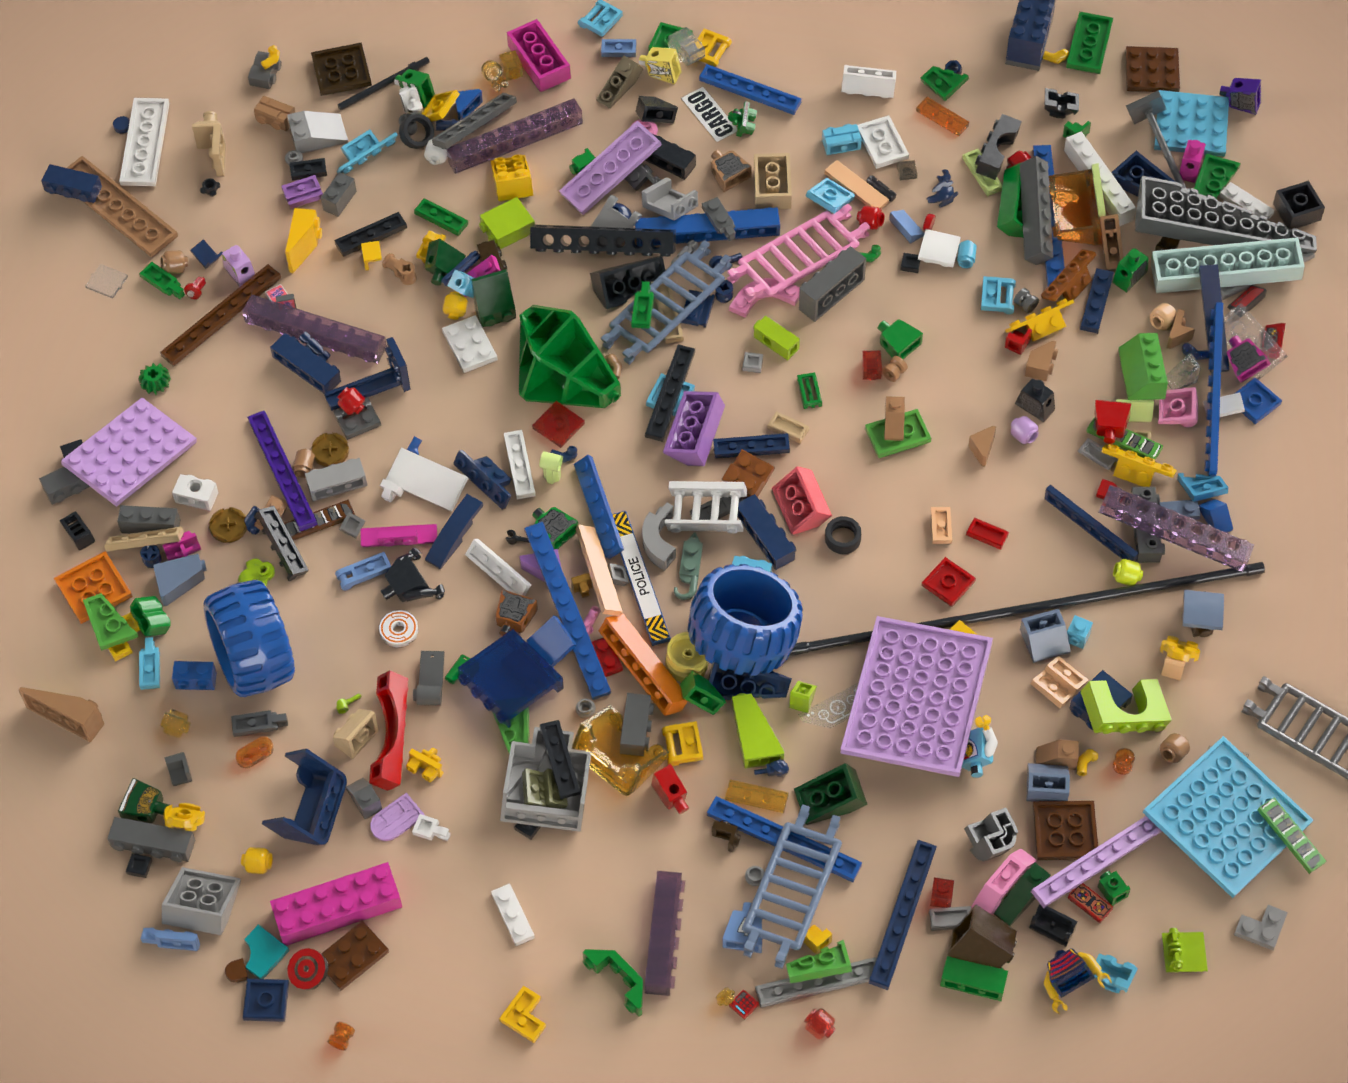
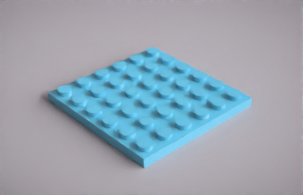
(1216, 816)

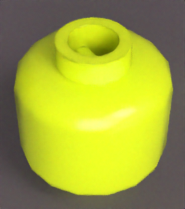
(1127, 572)

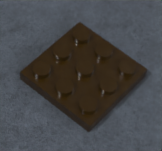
(341, 69)

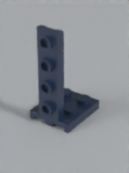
(378, 382)

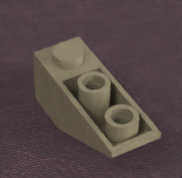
(620, 81)

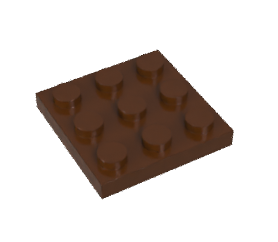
(1152, 69)
(1064, 829)

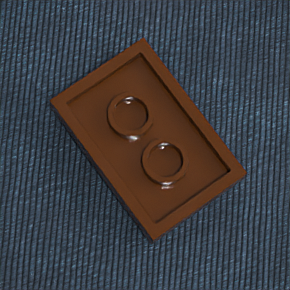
(353, 955)

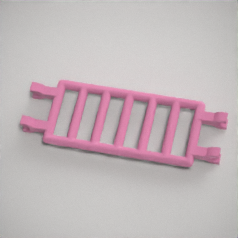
(761, 287)

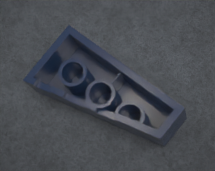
(1133, 168)

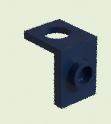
(205, 254)

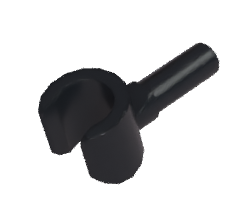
(514, 538)

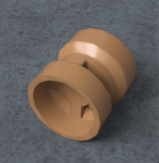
(894, 369)

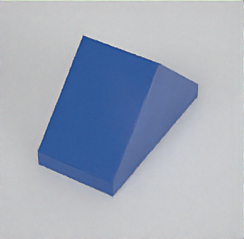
(468, 102)
(1216, 515)

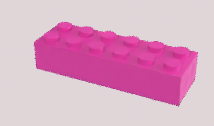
(336, 904)

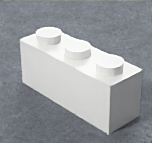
(868, 81)

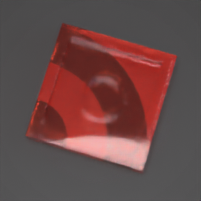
(558, 424)

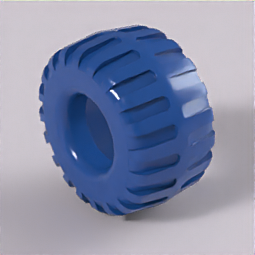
(745, 619)
(249, 638)

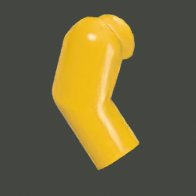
(272, 58)
(1084, 759)

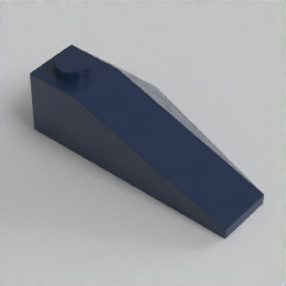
(762, 685)

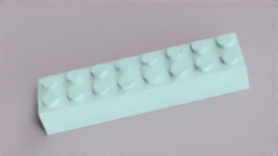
(1237, 264)

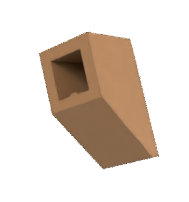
(1040, 361)

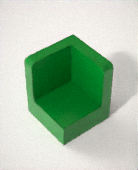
(1071, 129)

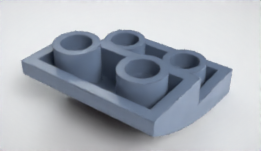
(1203, 610)

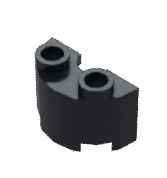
(1060, 104)

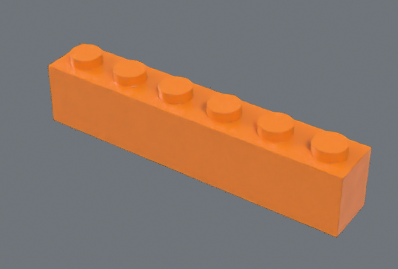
(643, 664)

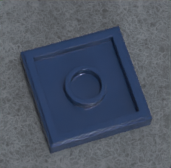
(266, 1000)

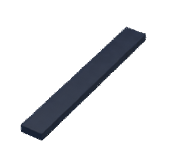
(902, 915)

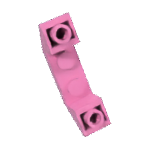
(1003, 880)

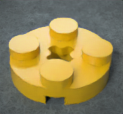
(1180, 650)
(184, 816)

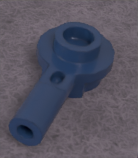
(716, 259)

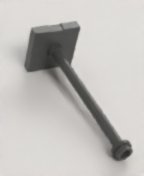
(1146, 109)

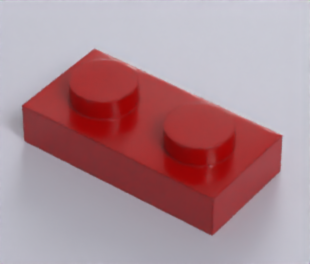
(607, 657)

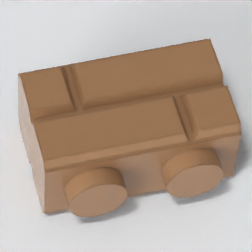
(273, 113)

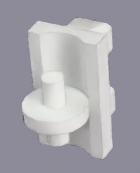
(410, 100)

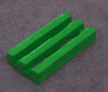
(812, 402)

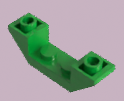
(600, 959)

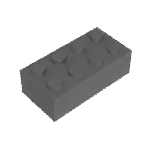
(832, 283)

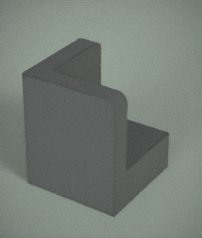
(178, 769)

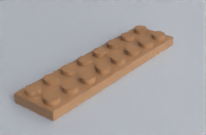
(127, 213)

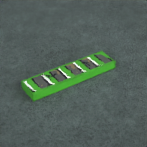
(1132, 441)
(1291, 835)

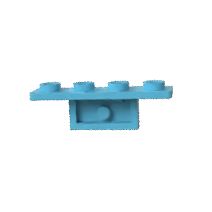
(362, 147)

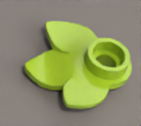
(255, 571)

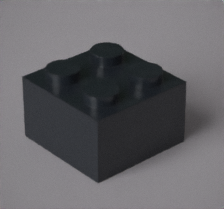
(1298, 205)

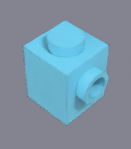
(461, 283)
(1079, 631)

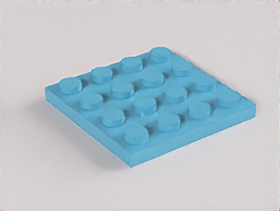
(1194, 118)

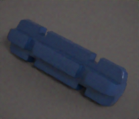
(314, 345)

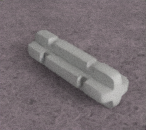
(691, 247)

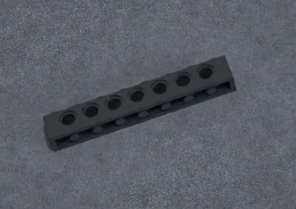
(666, 237)

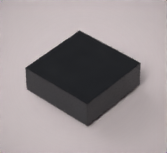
(910, 263)
(139, 865)

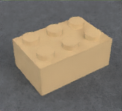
(772, 181)

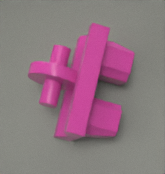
(186, 546)

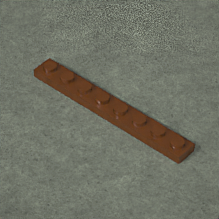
(219, 315)

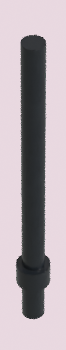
(414, 66)

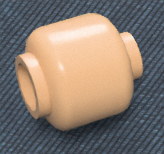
(1163, 316)

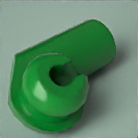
(873, 254)

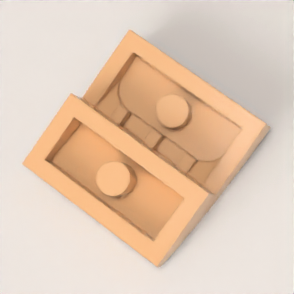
(1059, 682)

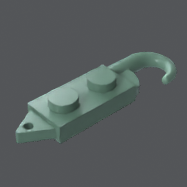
(690, 566)

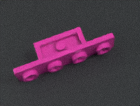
(398, 535)

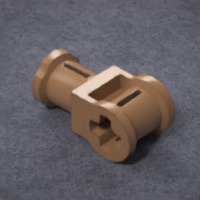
(403, 269)

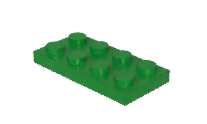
(1089, 42)

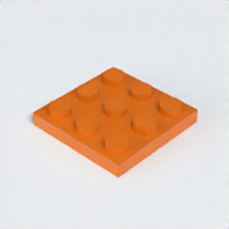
(89, 579)

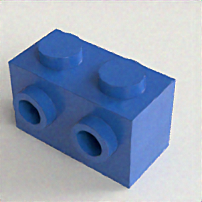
(194, 675)

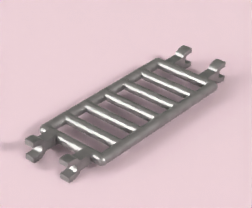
(1251, 709)

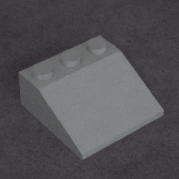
(200, 901)

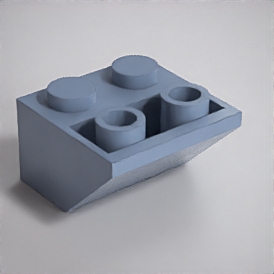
(1045, 635)
(1047, 782)

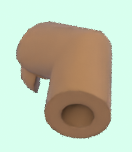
(615, 363)

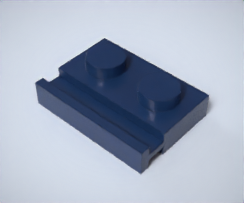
(701, 313)

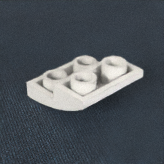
(939, 248)

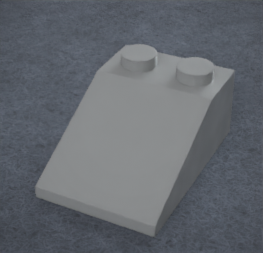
(316, 130)

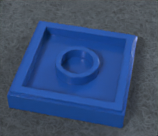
(1258, 400)
(552, 641)

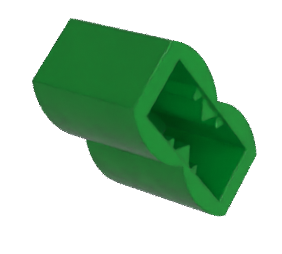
(150, 616)

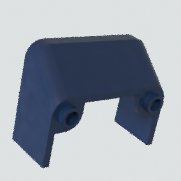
(319, 802)

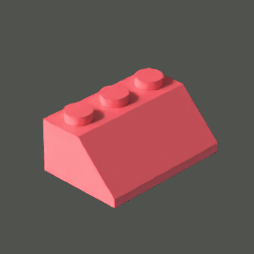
(801, 500)

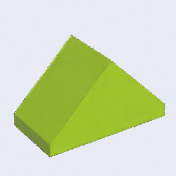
(802, 696)

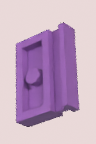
(302, 191)

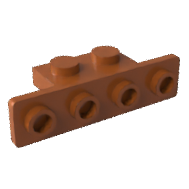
(1072, 279)

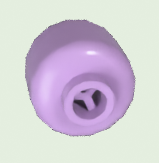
(1024, 430)

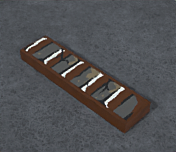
(325, 518)

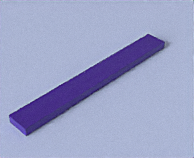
(282, 471)

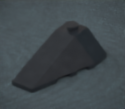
(621, 282)

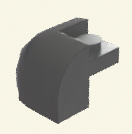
(992, 835)

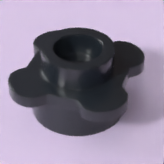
(210, 187)

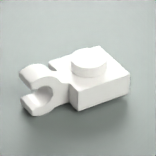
(428, 827)

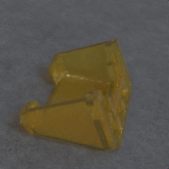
(602, 738)

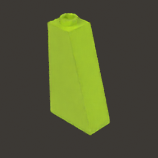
(756, 738)

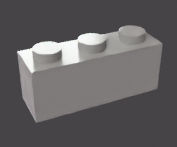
(336, 479)

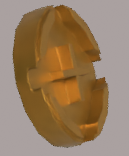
(330, 449)
(228, 525)

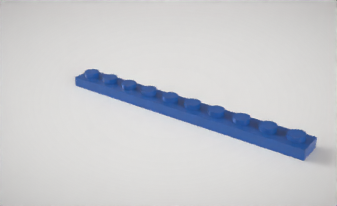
(1056, 264)
(1213, 396)
(567, 610)

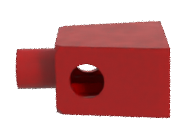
(1111, 419)
(670, 789)

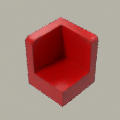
(1018, 341)

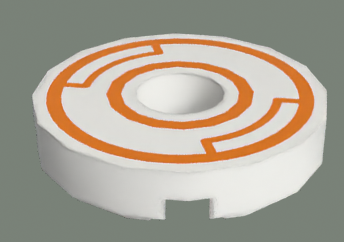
(395, 619)

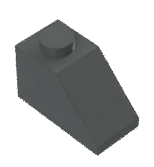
(364, 798)

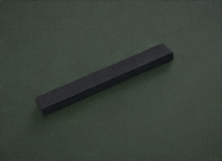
(670, 393)

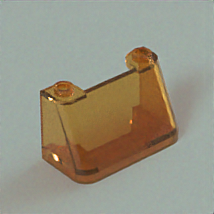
(1075, 208)

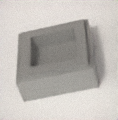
(752, 362)

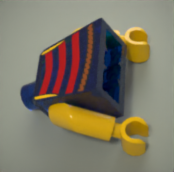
(1068, 973)

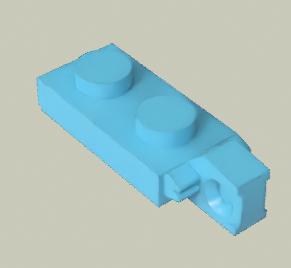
(149, 665)

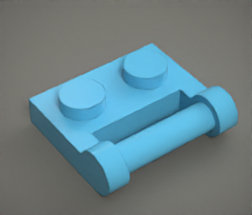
(604, 21)
(992, 291)

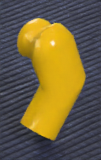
(1056, 57)

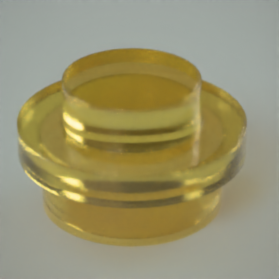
(725, 997)

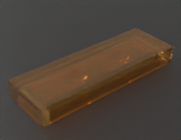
(942, 116)

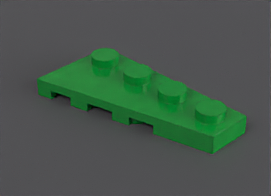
(1215, 175)

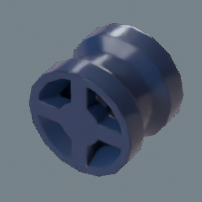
(726, 295)
(146, 554)

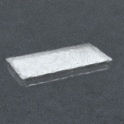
(1242, 324)

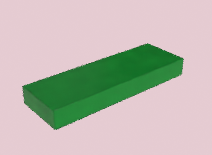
(441, 217)

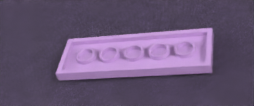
(610, 167)

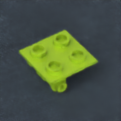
(1184, 951)

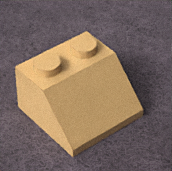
(356, 732)

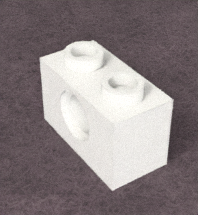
(202, 499)

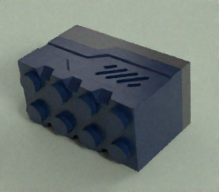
(1030, 33)

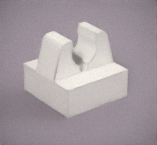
(390, 490)

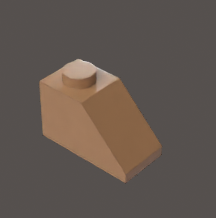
(894, 418)
(1058, 753)

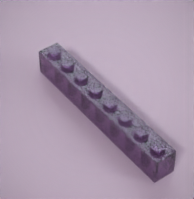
(327, 332)

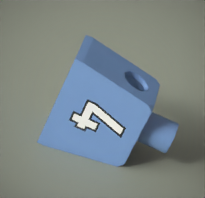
(734, 936)

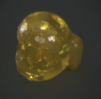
(493, 72)

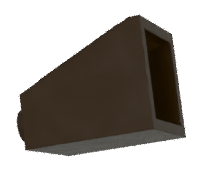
(983, 939)

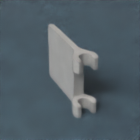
(612, 218)

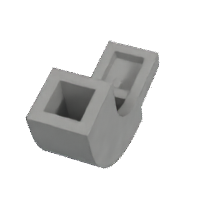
(656, 549)

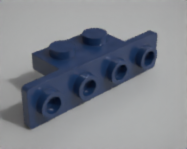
(485, 476)

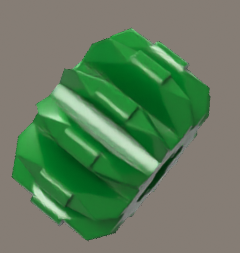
(154, 378)

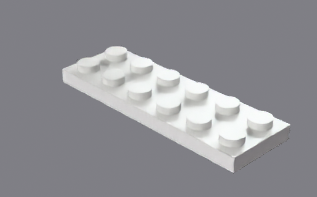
(144, 142)

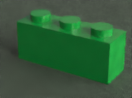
(974, 978)

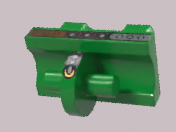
(741, 118)

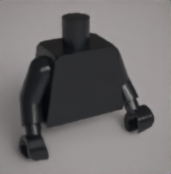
(407, 581)

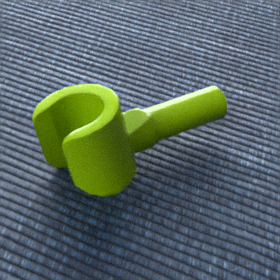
(342, 703)

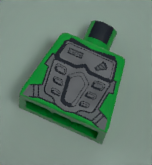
(1135, 266)
(558, 525)

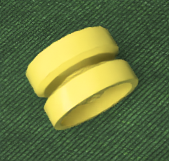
(683, 658)

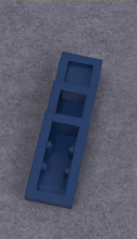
(453, 531)

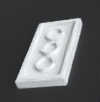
(427, 479)

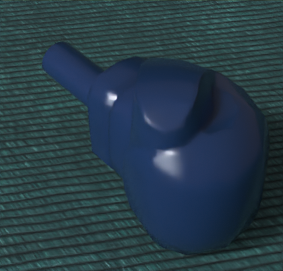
(778, 768)

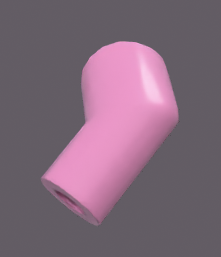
(590, 619)

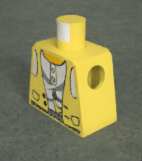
(662, 64)

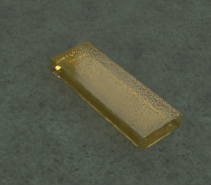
(756, 796)

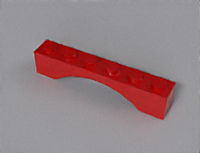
(392, 694)

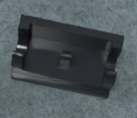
(1053, 925)

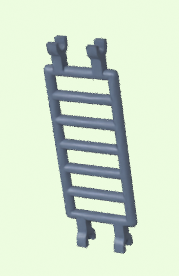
(695, 258)
(816, 894)

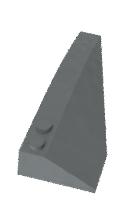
(1184, 214)

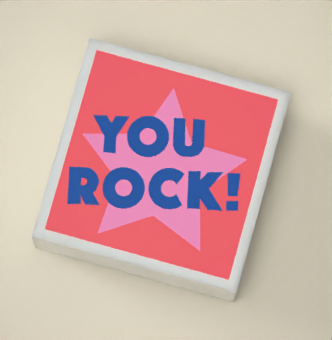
(276, 291)

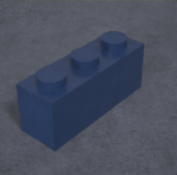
(71, 183)

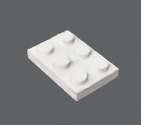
(883, 142)
(469, 344)

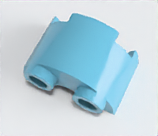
(1120, 974)

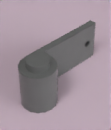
(430, 678)

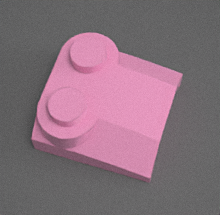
(1179, 407)

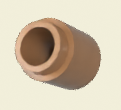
(303, 462)

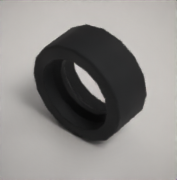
(406, 139)
(843, 522)

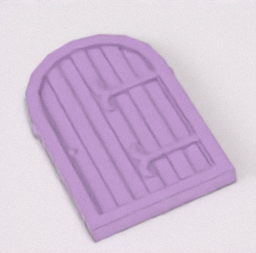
(395, 818)

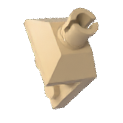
(210, 136)

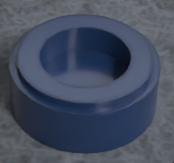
(121, 124)

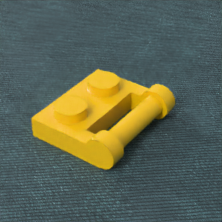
(709, 40)
(689, 743)

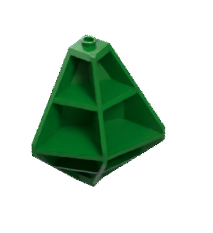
(562, 361)

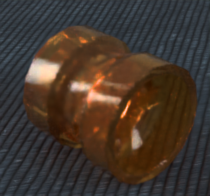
(1126, 757)
(341, 1035)

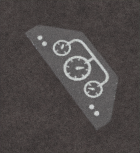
(832, 710)

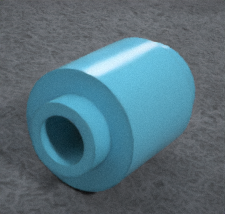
(966, 254)

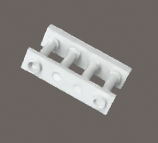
(698, 490)

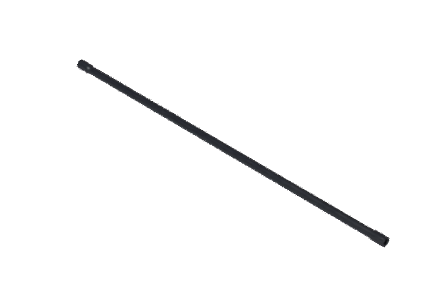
(1250, 569)

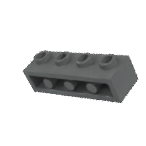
(1147, 545)

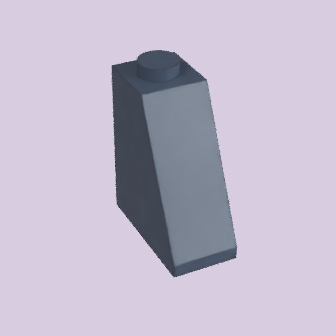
(178, 576)

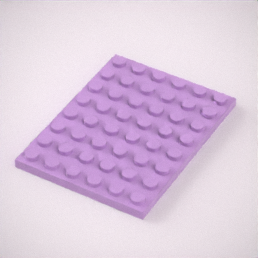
(917, 696)

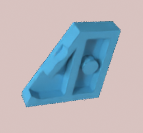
(1202, 486)

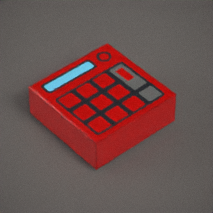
(744, 1004)

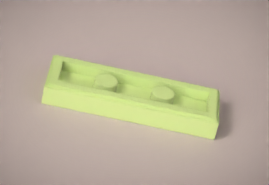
(988, 185)
(1098, 190)

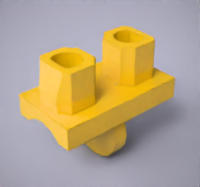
(431, 236)
(427, 761)

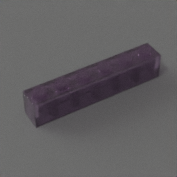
(663, 933)

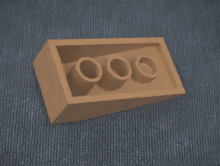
(67, 711)

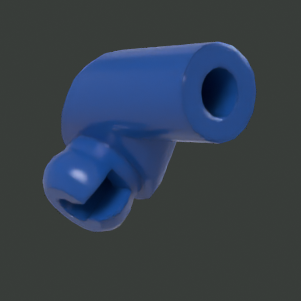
(414, 445)

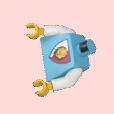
(980, 747)

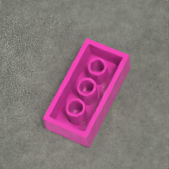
(539, 55)

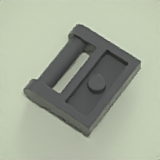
(358, 423)

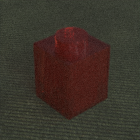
(871, 365)
(942, 893)

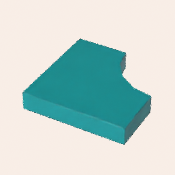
(265, 952)

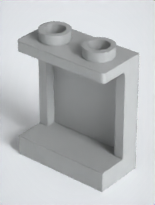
(668, 202)

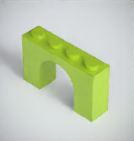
(1108, 718)

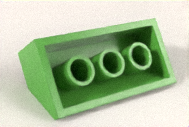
(1143, 367)

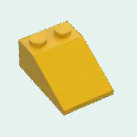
(302, 237)

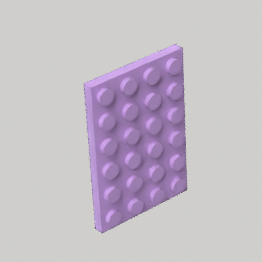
(129, 451)

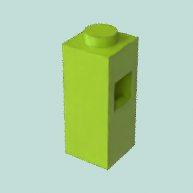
(776, 337)

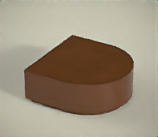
(236, 971)

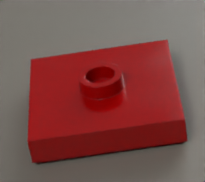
(948, 581)

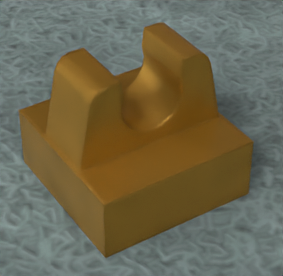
(582, 584)

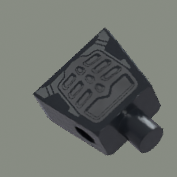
(1037, 399)

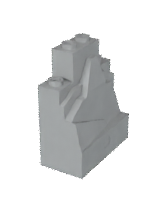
(535, 757)

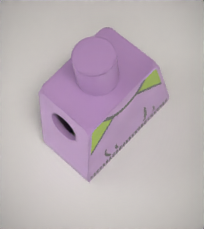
(234, 261)

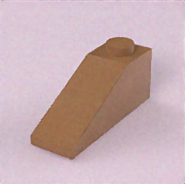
(1111, 240)

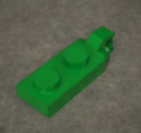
(162, 280)
(643, 307)

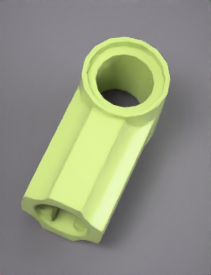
(551, 466)

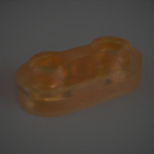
(254, 752)

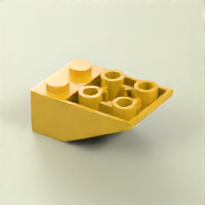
(512, 177)

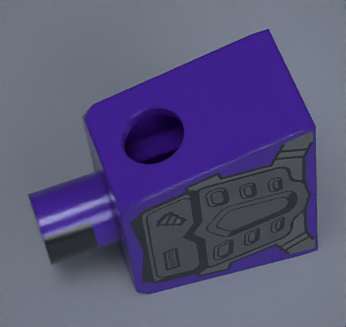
(1243, 94)

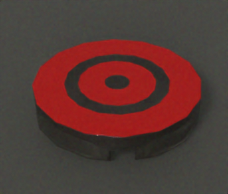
(307, 969)

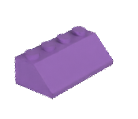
(694, 427)

